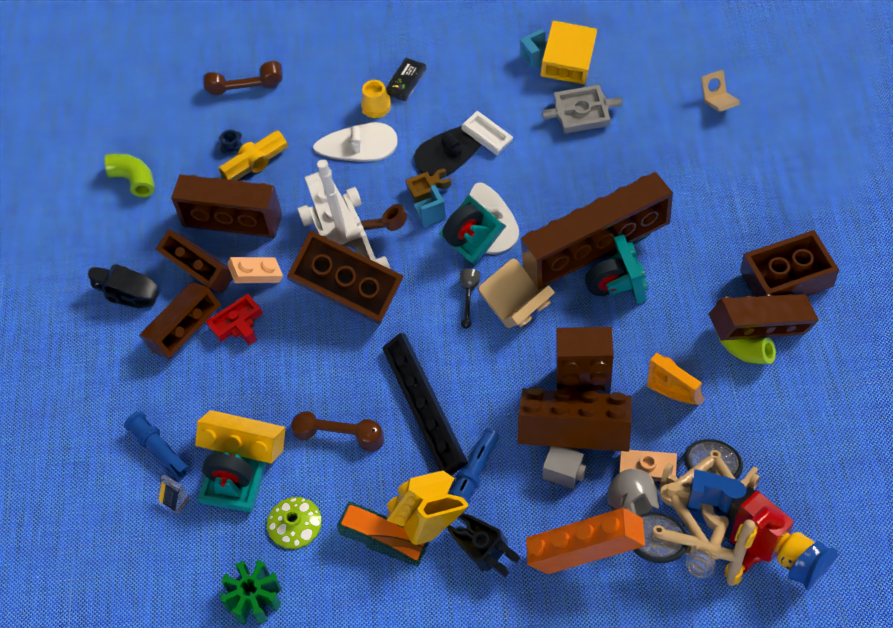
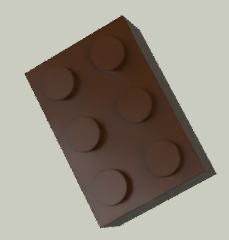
(790, 266)
(584, 359)

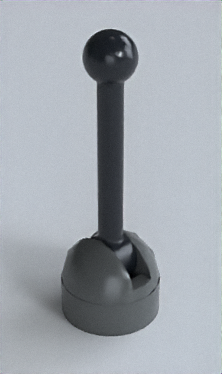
(469, 280)

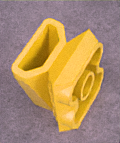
(425, 506)

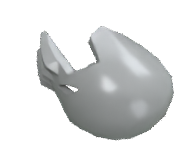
(633, 491)

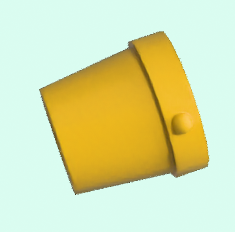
(375, 100)

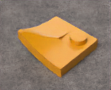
(672, 381)

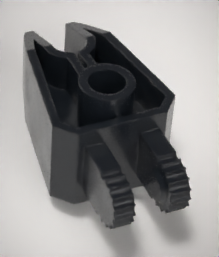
(124, 286)
(483, 544)

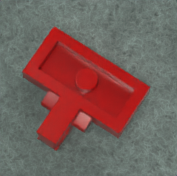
(236, 320)

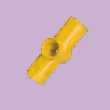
(253, 156)

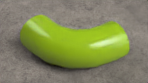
(132, 169)
(751, 351)

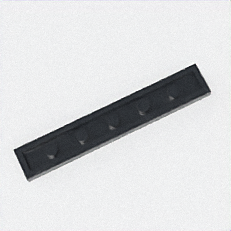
(424, 405)

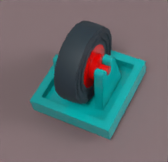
(472, 229)
(618, 273)
(231, 481)

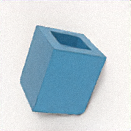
(533, 48)
(432, 209)

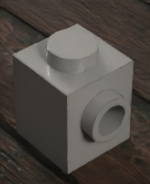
(564, 466)

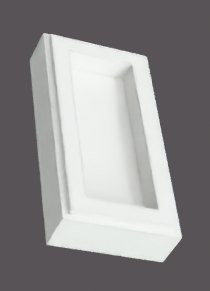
(487, 133)

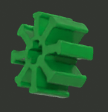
(237, 599)

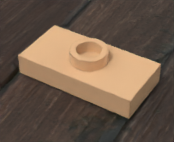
(648, 461)

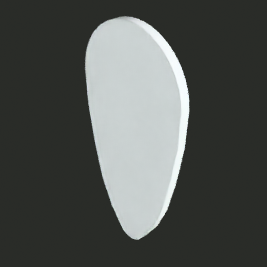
(359, 143)
(495, 204)

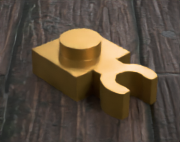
(420, 185)

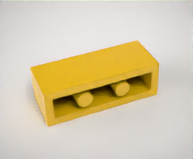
(240, 436)

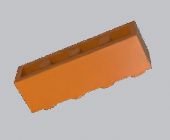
(585, 541)

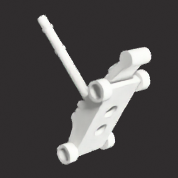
(335, 215)

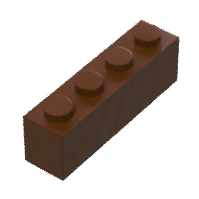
(763, 316)

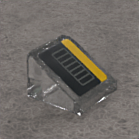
(172, 494)

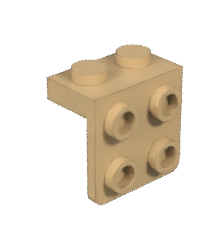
(514, 294)

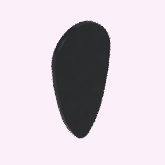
(445, 151)

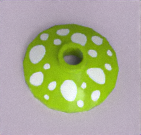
(297, 533)

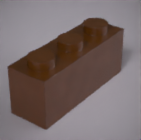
(195, 261)
(180, 320)

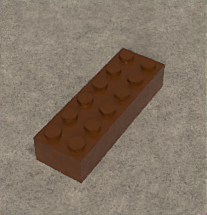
(590, 230)

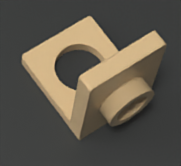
(719, 98)

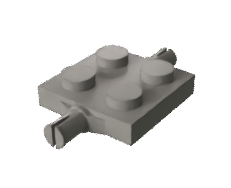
(582, 109)

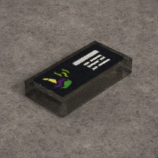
(405, 79)

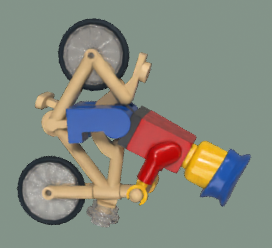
(733, 511)

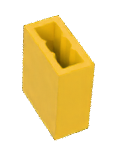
(568, 52)

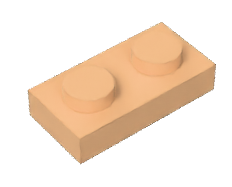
(254, 270)

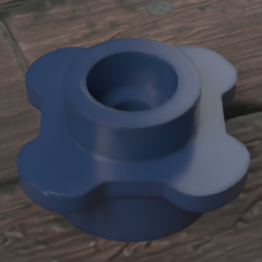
(230, 141)

